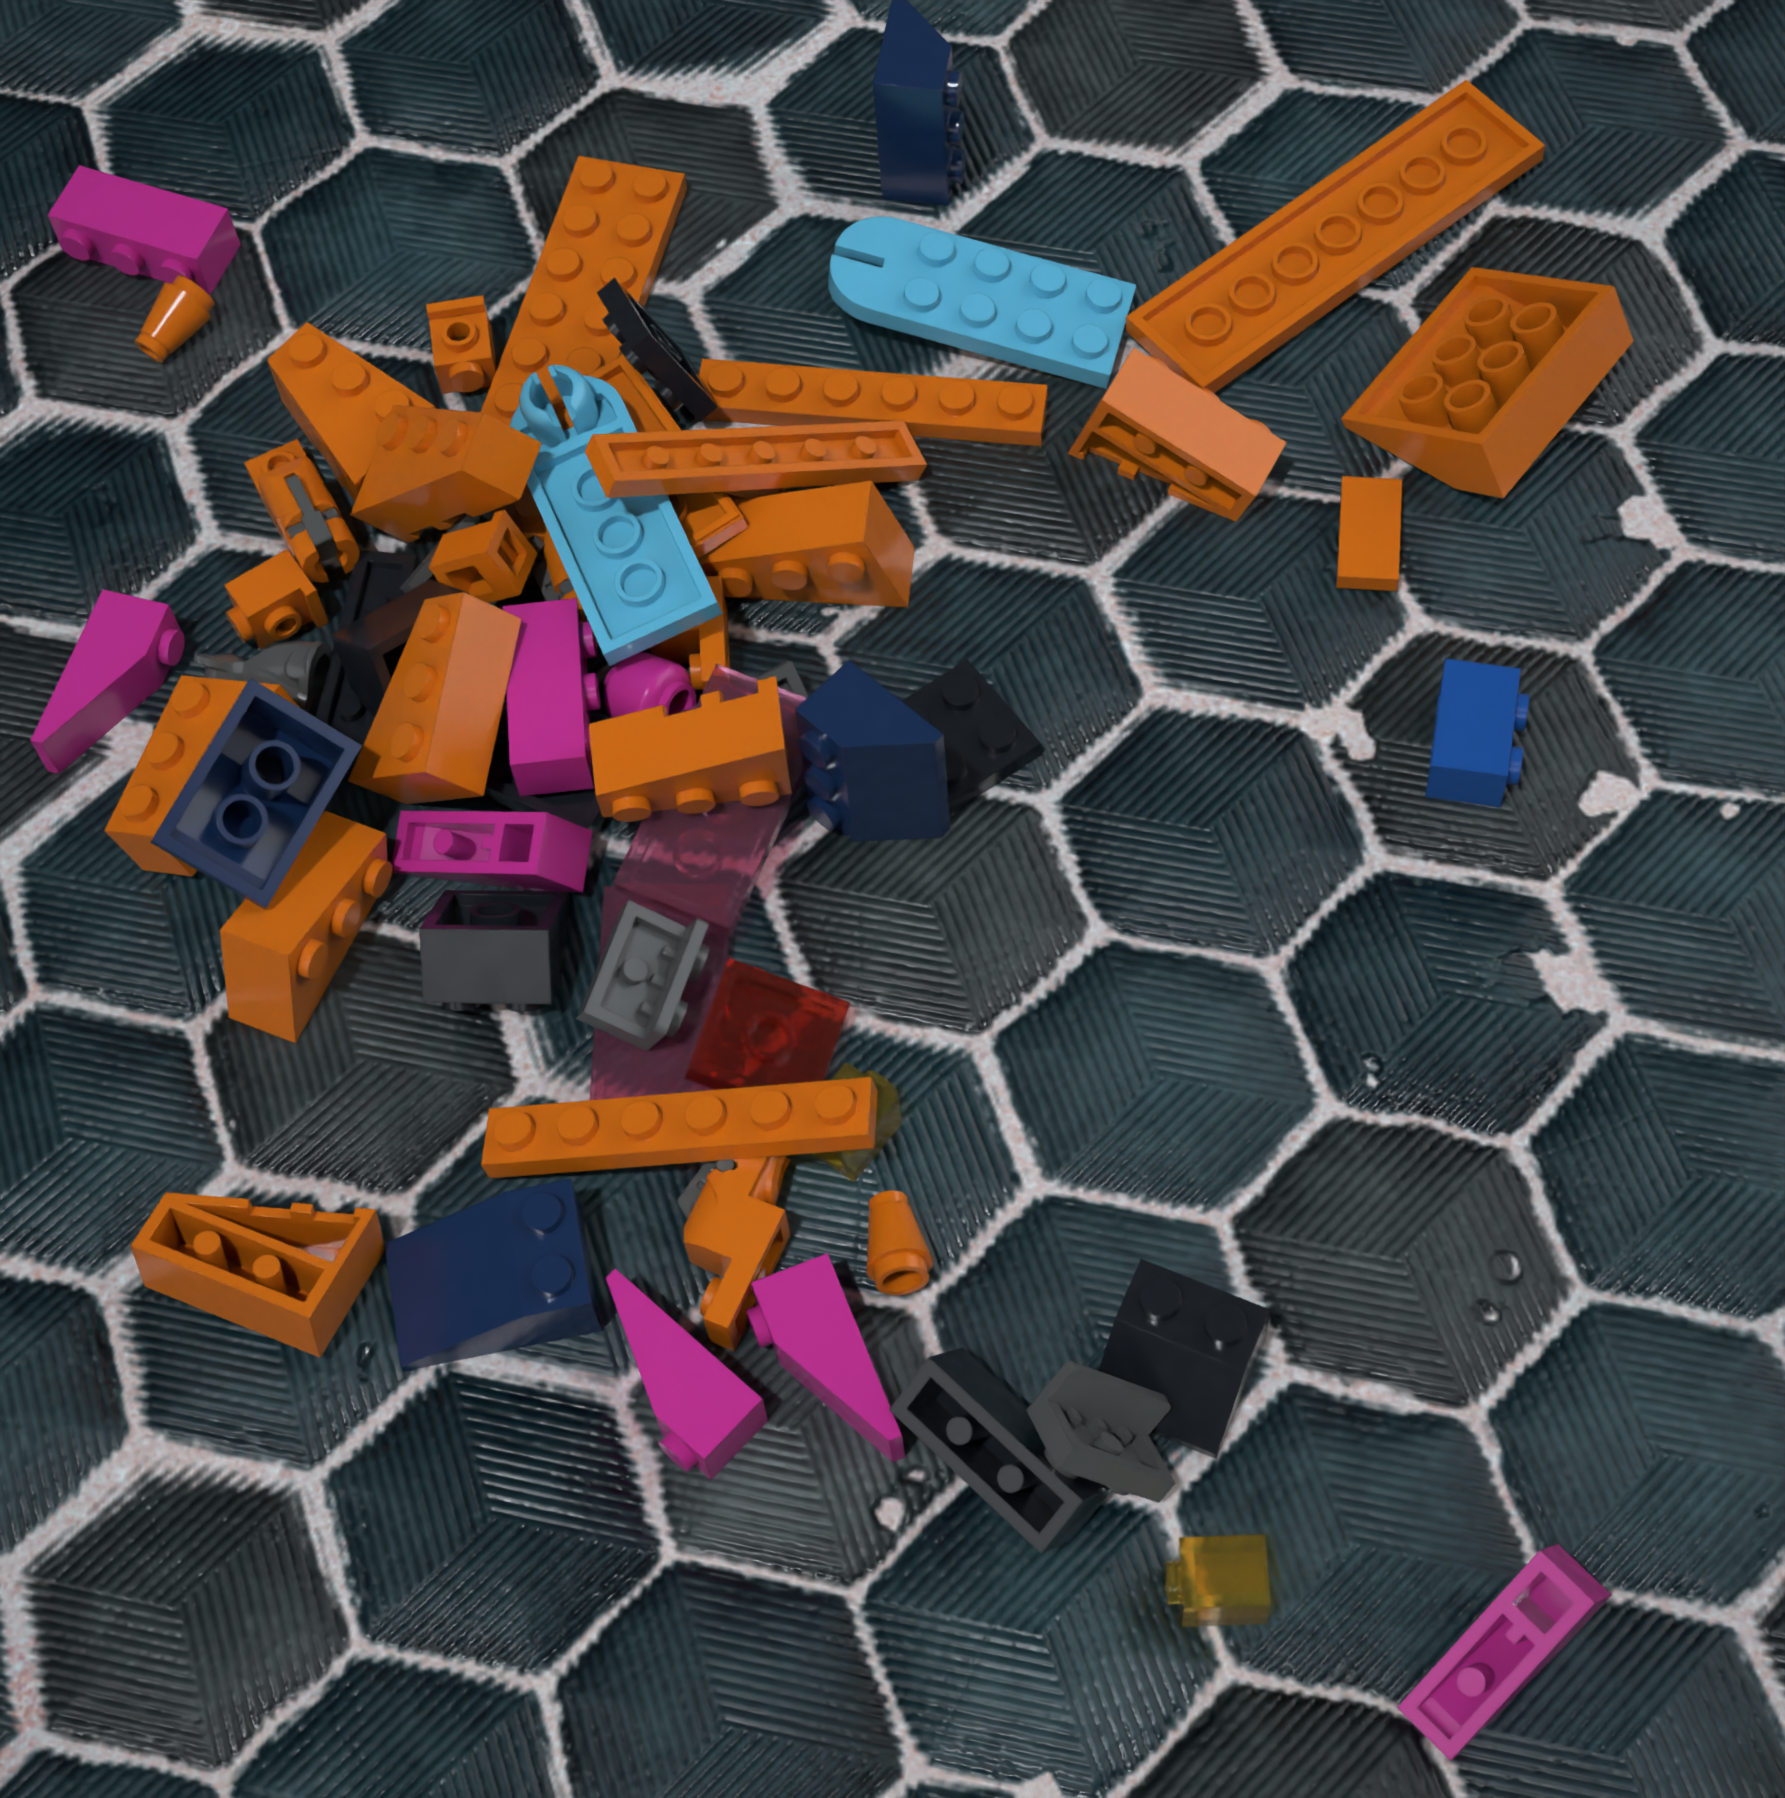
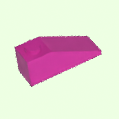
(108, 675)
(493, 849)
(822, 1348)
(694, 1396)
(1504, 1649)

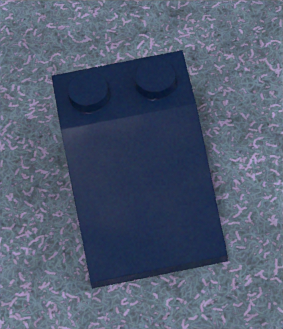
(256, 793)
(493, 1278)

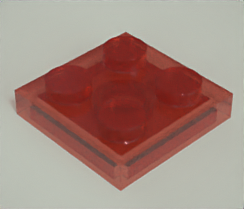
(765, 1031)

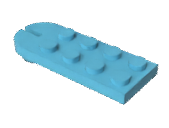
(980, 297)
(619, 552)

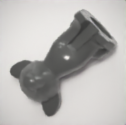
(294, 665)

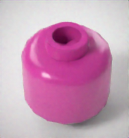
(645, 683)

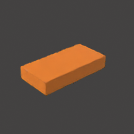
(1369, 533)

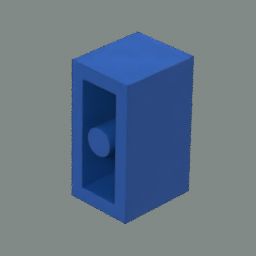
(1474, 733)

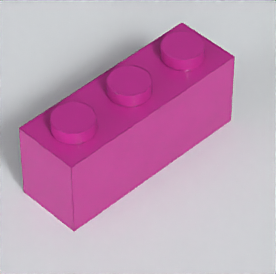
(143, 229)
(551, 698)

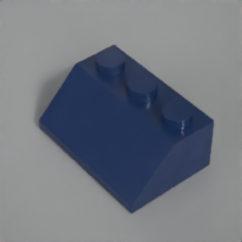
(917, 111)
(871, 762)

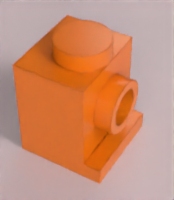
(462, 344)
(485, 559)
(273, 601)

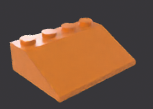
(1492, 377)

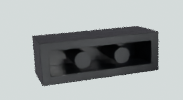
(995, 1448)

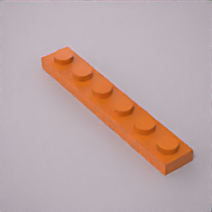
(830, 396)
(753, 458)
(681, 1128)

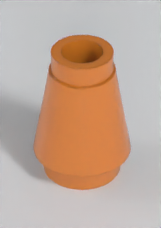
(174, 318)
(896, 1246)

